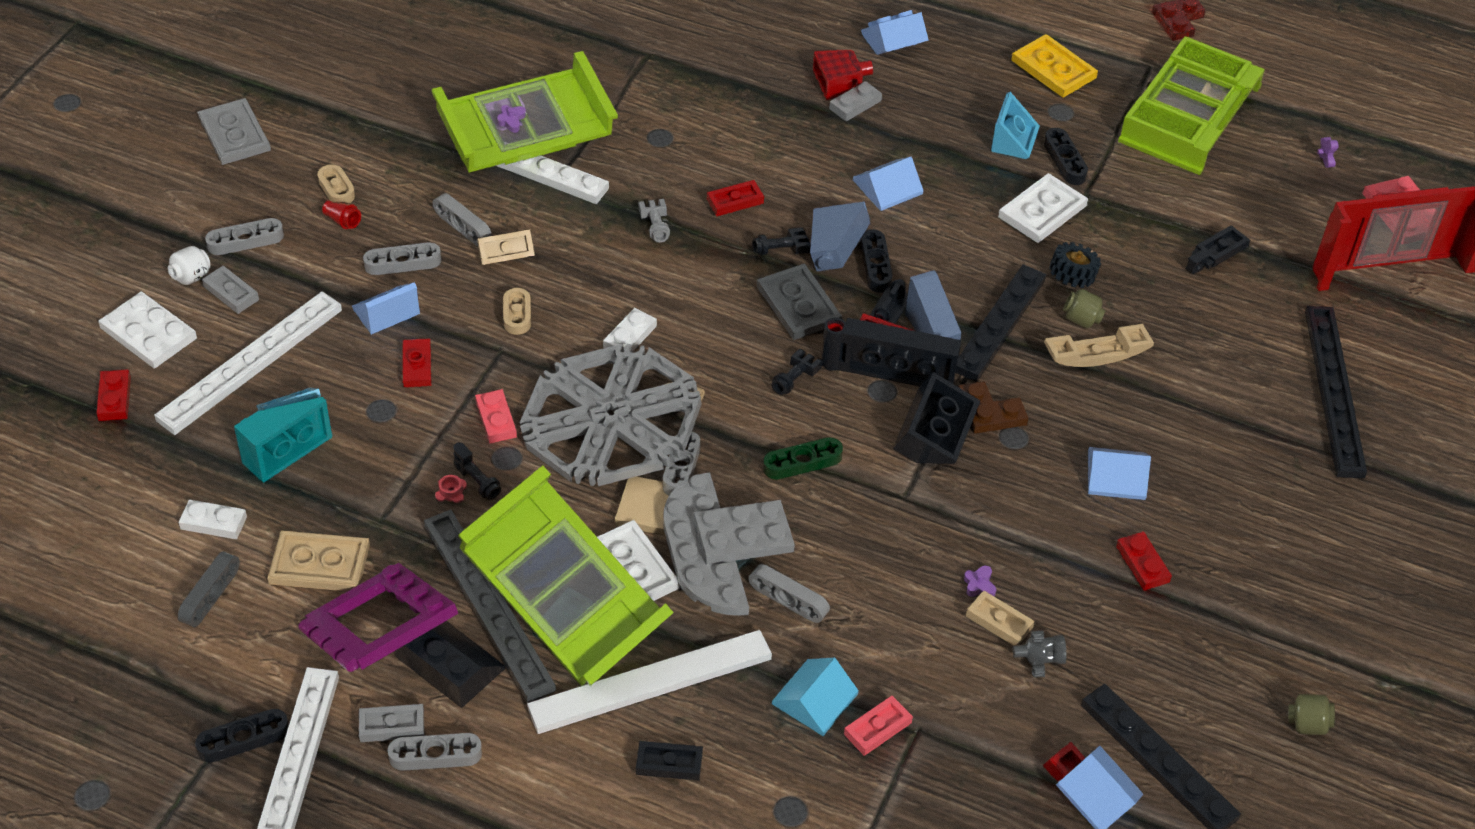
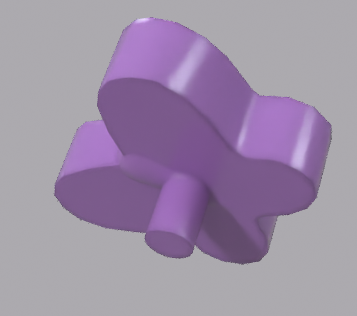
(510, 117)
(1327, 150)
(979, 581)

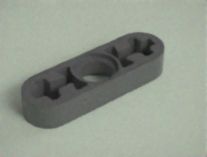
(208, 589)

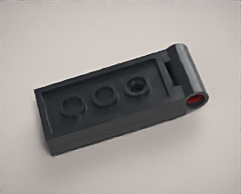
(888, 351)

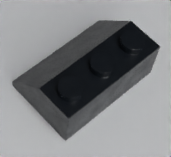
(936, 422)
(450, 662)

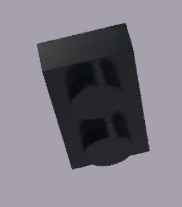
(669, 760)

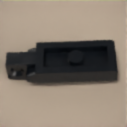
(1217, 249)

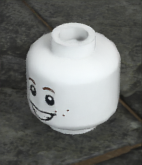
(189, 265)

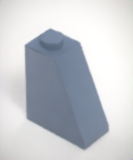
(837, 233)
(929, 307)

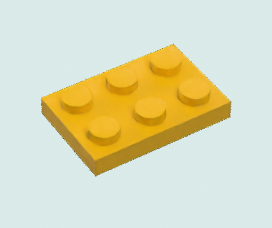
(1054, 65)

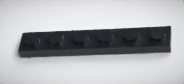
(999, 322)
(1160, 759)

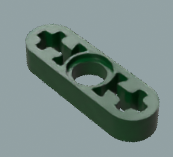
(796, 467)

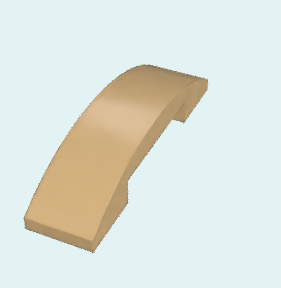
(1102, 350)

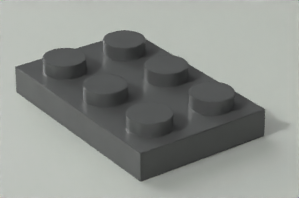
(798, 300)

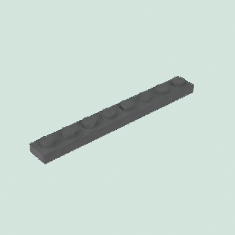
(491, 611)

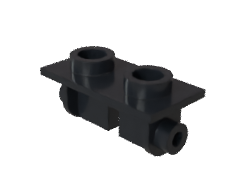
(892, 302)

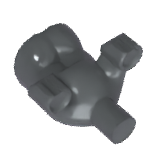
(1042, 650)

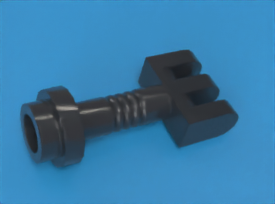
(795, 238)
(783, 382)
(463, 461)

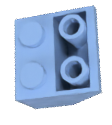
(895, 32)

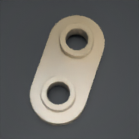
(336, 184)
(517, 311)

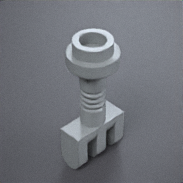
(659, 230)

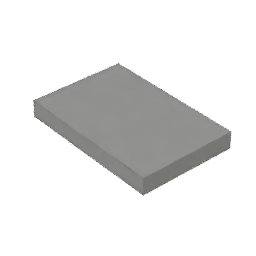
(234, 131)

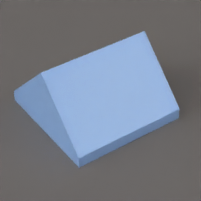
(890, 183)
(388, 308)
(1118, 473)
(1100, 789)

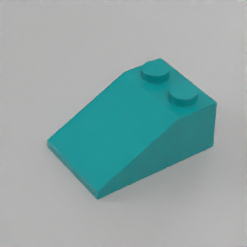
(282, 435)

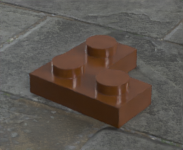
(996, 414)

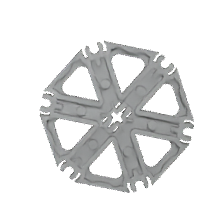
(602, 430)

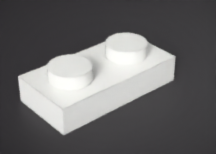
(631, 330)
(212, 519)

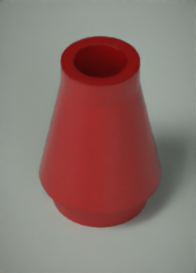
(343, 214)

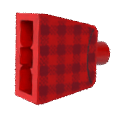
(839, 71)

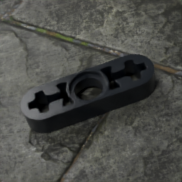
(1080, 169)
(880, 252)
(236, 747)

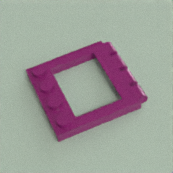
(351, 650)

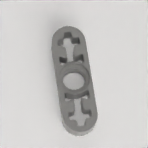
(461, 218)
(252, 228)
(420, 250)
(683, 472)
(789, 593)
(412, 762)

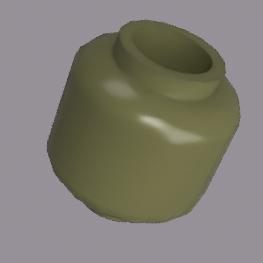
(1084, 308)
(1312, 714)

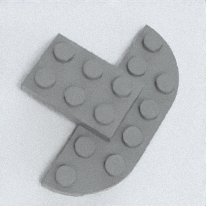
(710, 539)

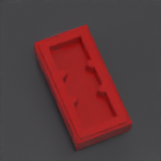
(417, 363)

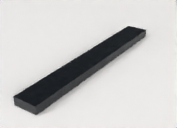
(1335, 393)

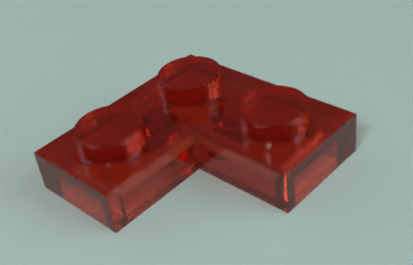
(1176, 17)

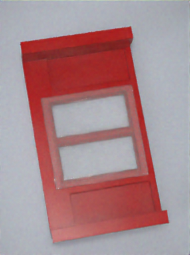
(1398, 231)

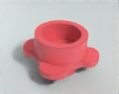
(453, 483)

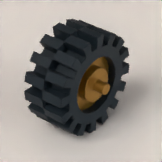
(1075, 264)

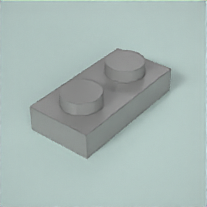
(855, 101)
(230, 289)
(391, 722)

